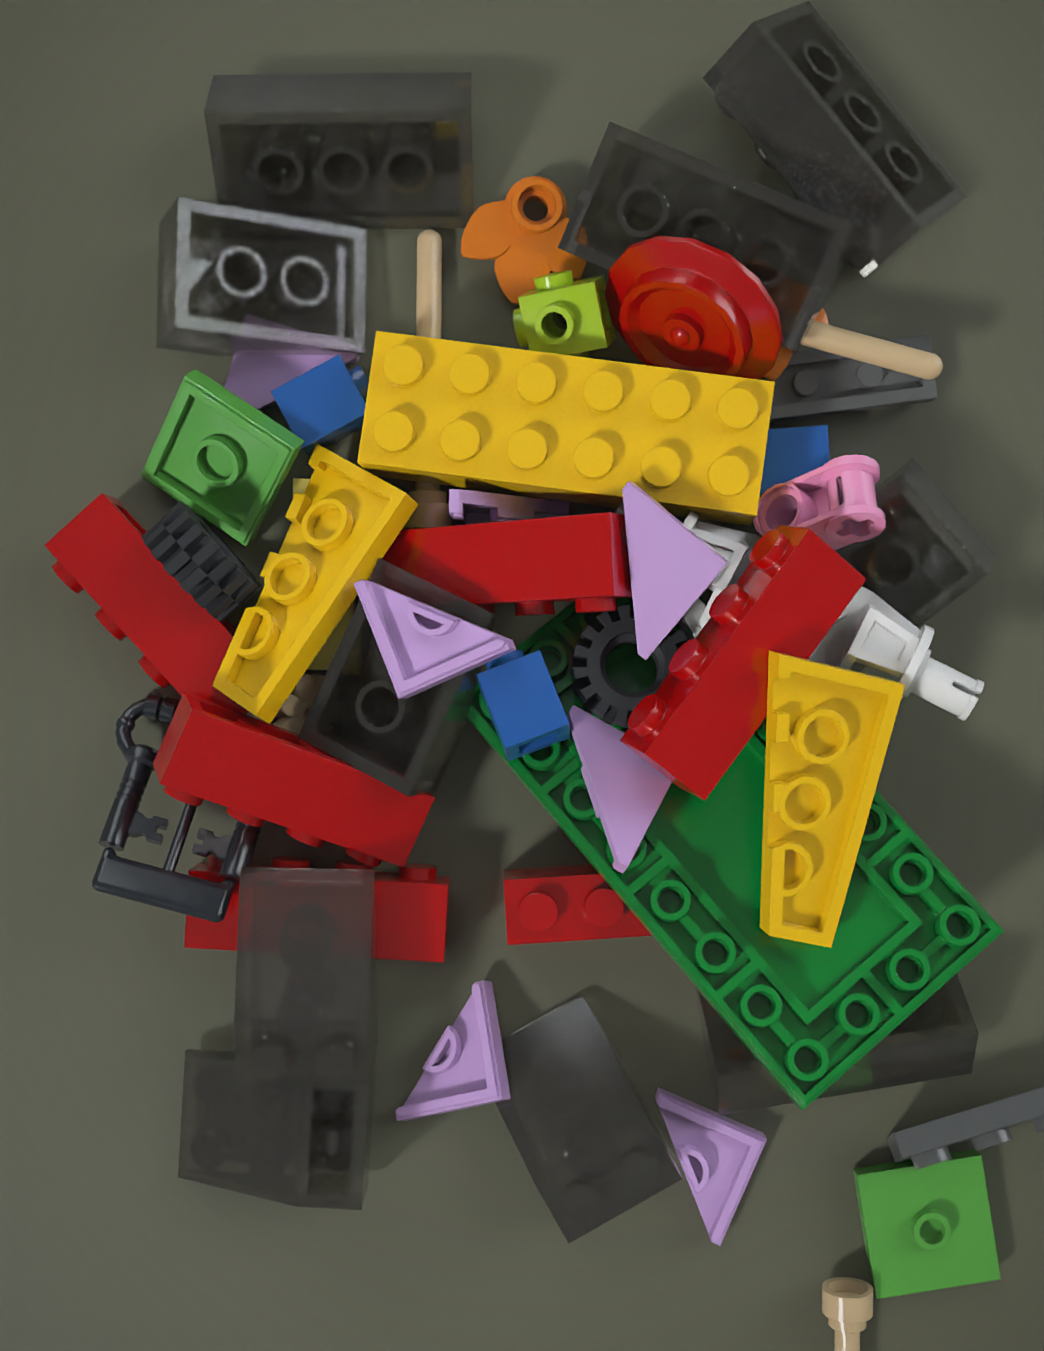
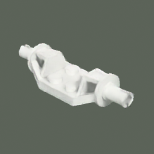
(864, 632)

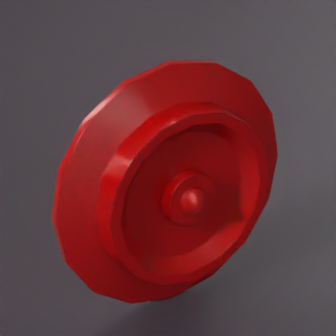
(693, 309)

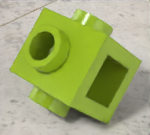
(579, 302)

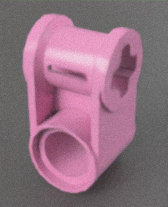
(827, 504)

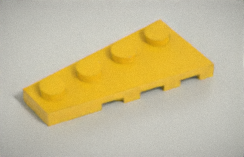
(332, 543)
(820, 779)

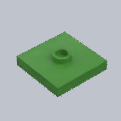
(221, 457)
(926, 1225)

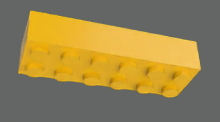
(564, 426)

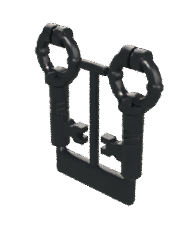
(150, 883)

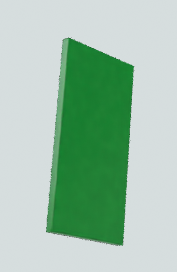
(698, 893)

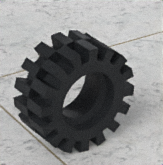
(201, 562)
(589, 664)

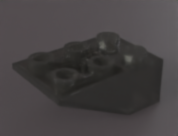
(274, 1139)

